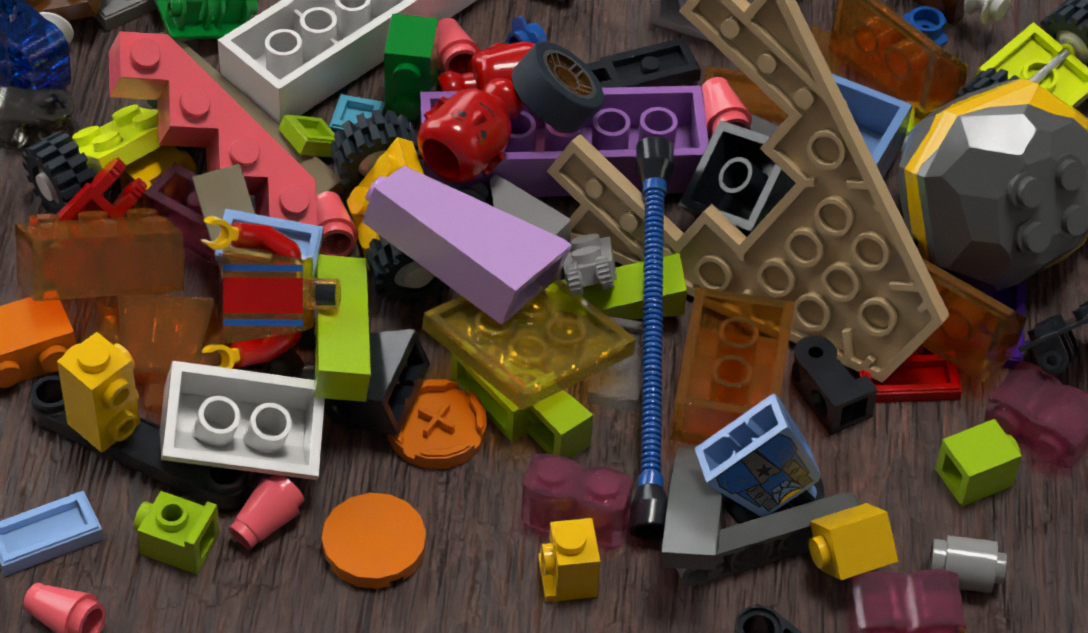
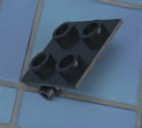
(1055, 341)

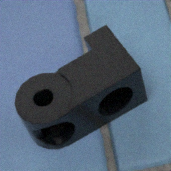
(829, 387)

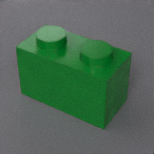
(410, 63)

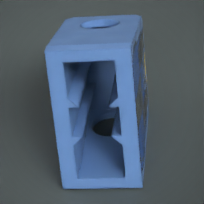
(761, 460)

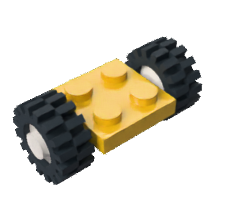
(362, 155)

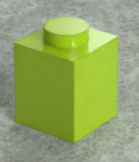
(978, 462)

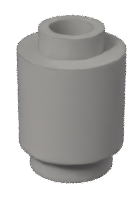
(973, 560)

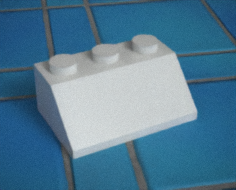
(241, 420)

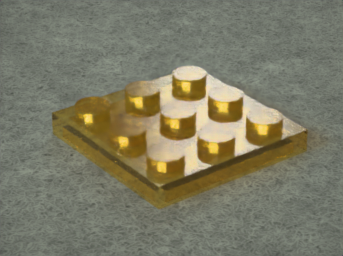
(537, 350)

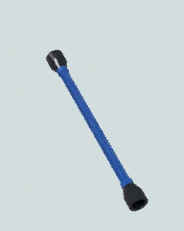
(650, 501)

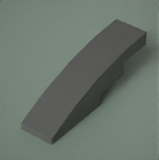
(691, 516)

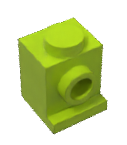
(177, 531)

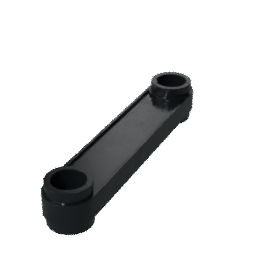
(142, 452)

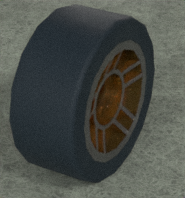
(557, 87)

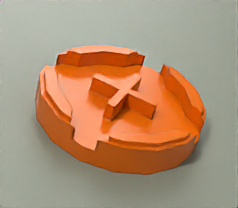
(441, 426)
(374, 540)

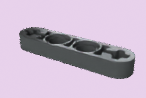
(767, 539)

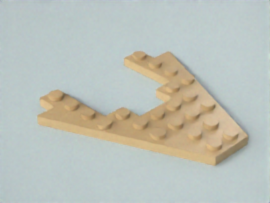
(826, 244)

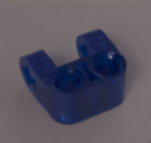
(33, 49)

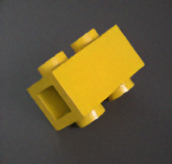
(99, 391)

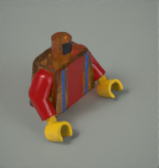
(265, 292)

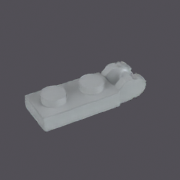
(589, 263)

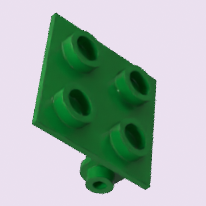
(204, 17)

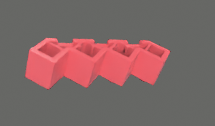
(202, 114)

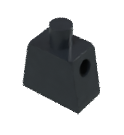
(396, 375)

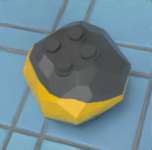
(997, 184)

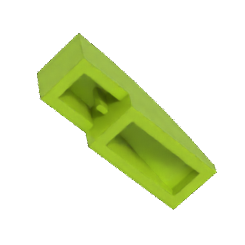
(555, 423)

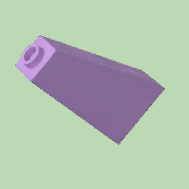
(465, 242)

